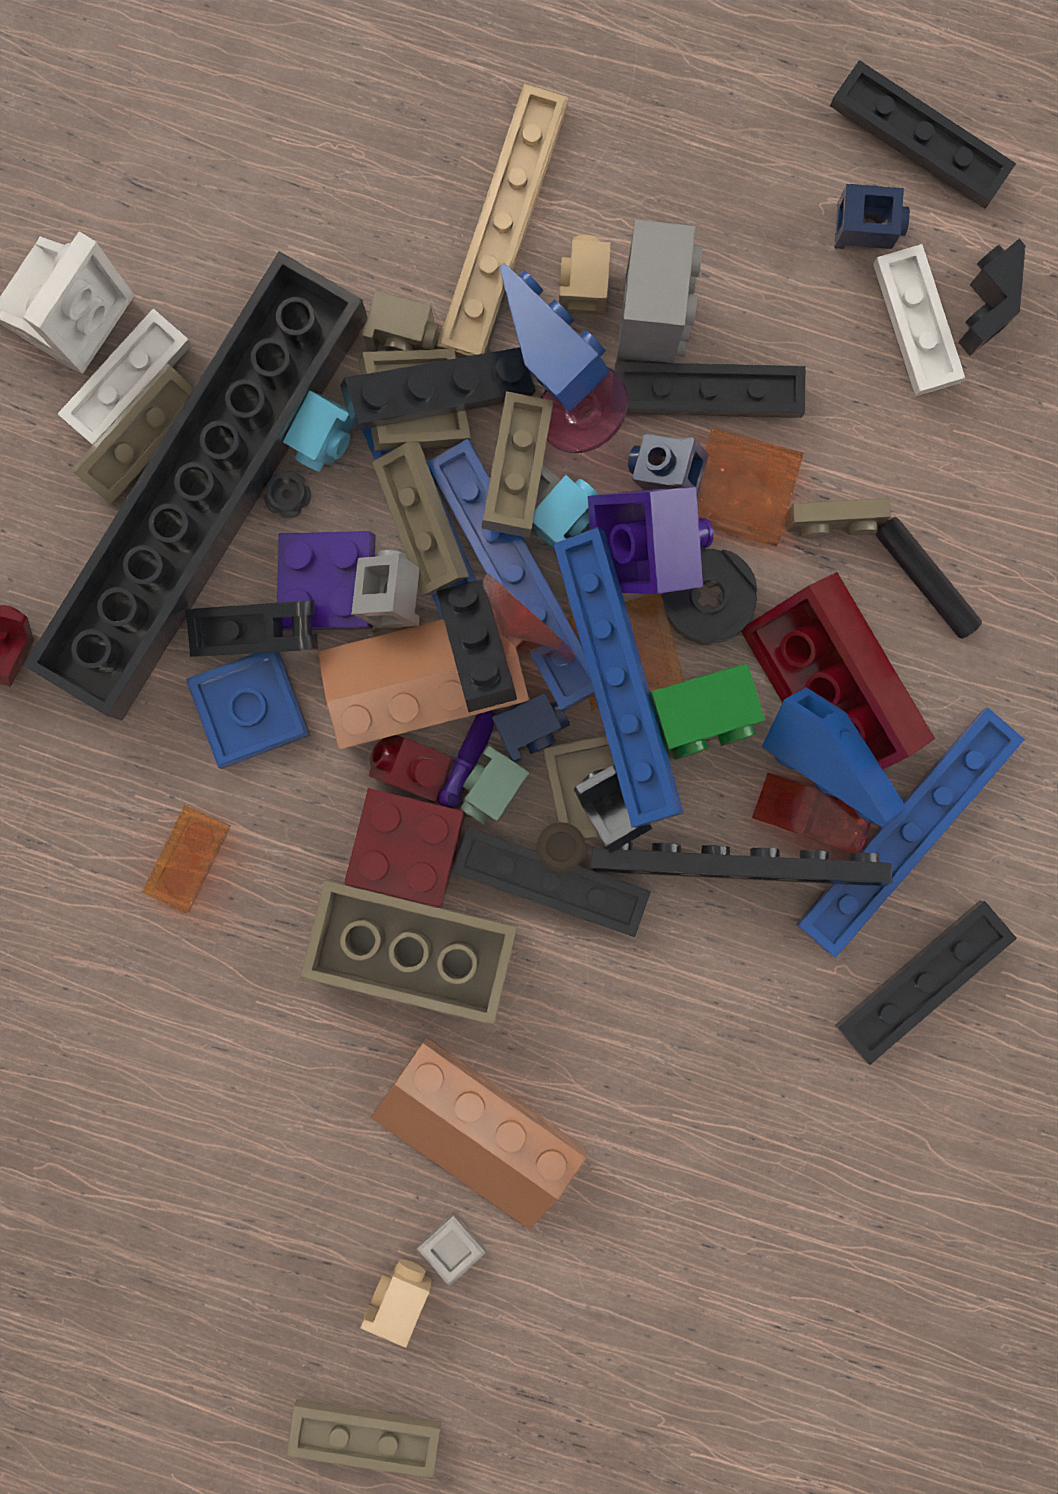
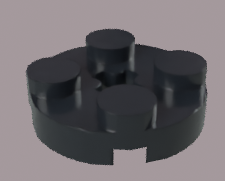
(736, 600)

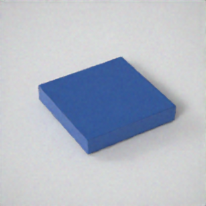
(247, 708)

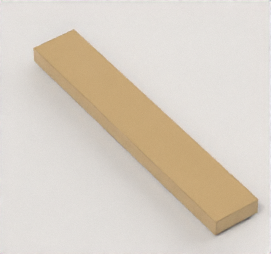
(503, 221)

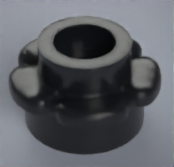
(284, 482)

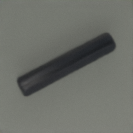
(928, 577)

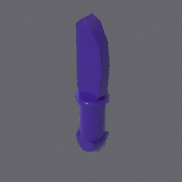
(468, 756)

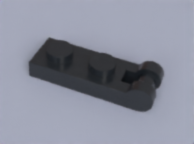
(250, 629)

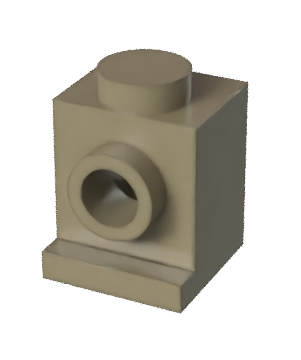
(400, 324)

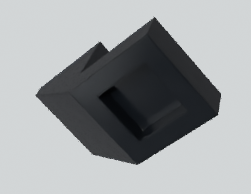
(1001, 290)

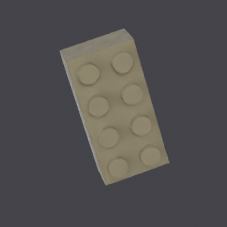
(409, 951)

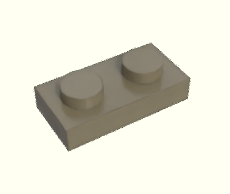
(859, 516)

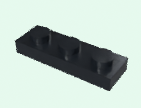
(476, 646)

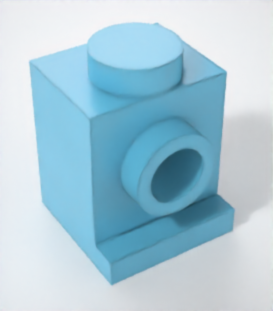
(319, 431)
(563, 512)

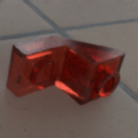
(810, 814)

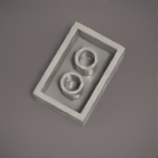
(659, 292)

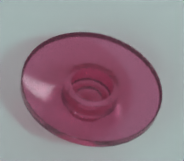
(578, 435)

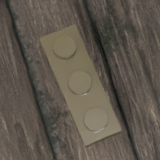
(134, 435)
(517, 464)
(420, 518)
(364, 1439)

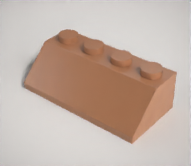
(399, 683)
(480, 1133)

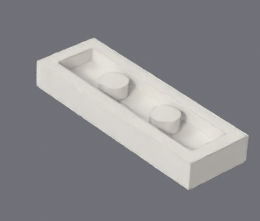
(918, 320)
(124, 375)

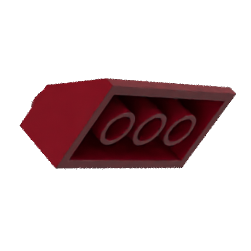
(828, 647)

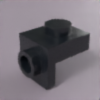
(606, 809)

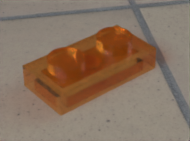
(186, 859)

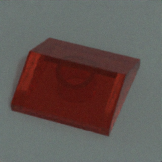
(522, 626)

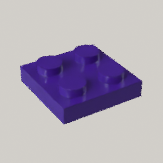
(323, 570)

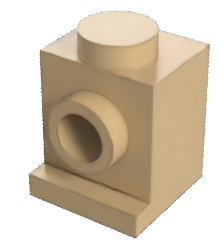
(586, 276)
(398, 1303)

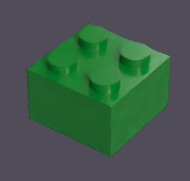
(706, 709)

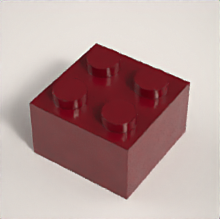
(405, 848)

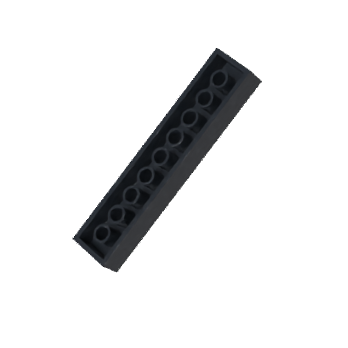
(197, 488)

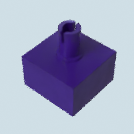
(653, 538)

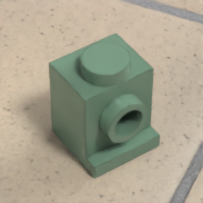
(493, 786)

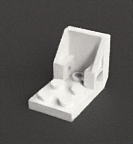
(65, 300)

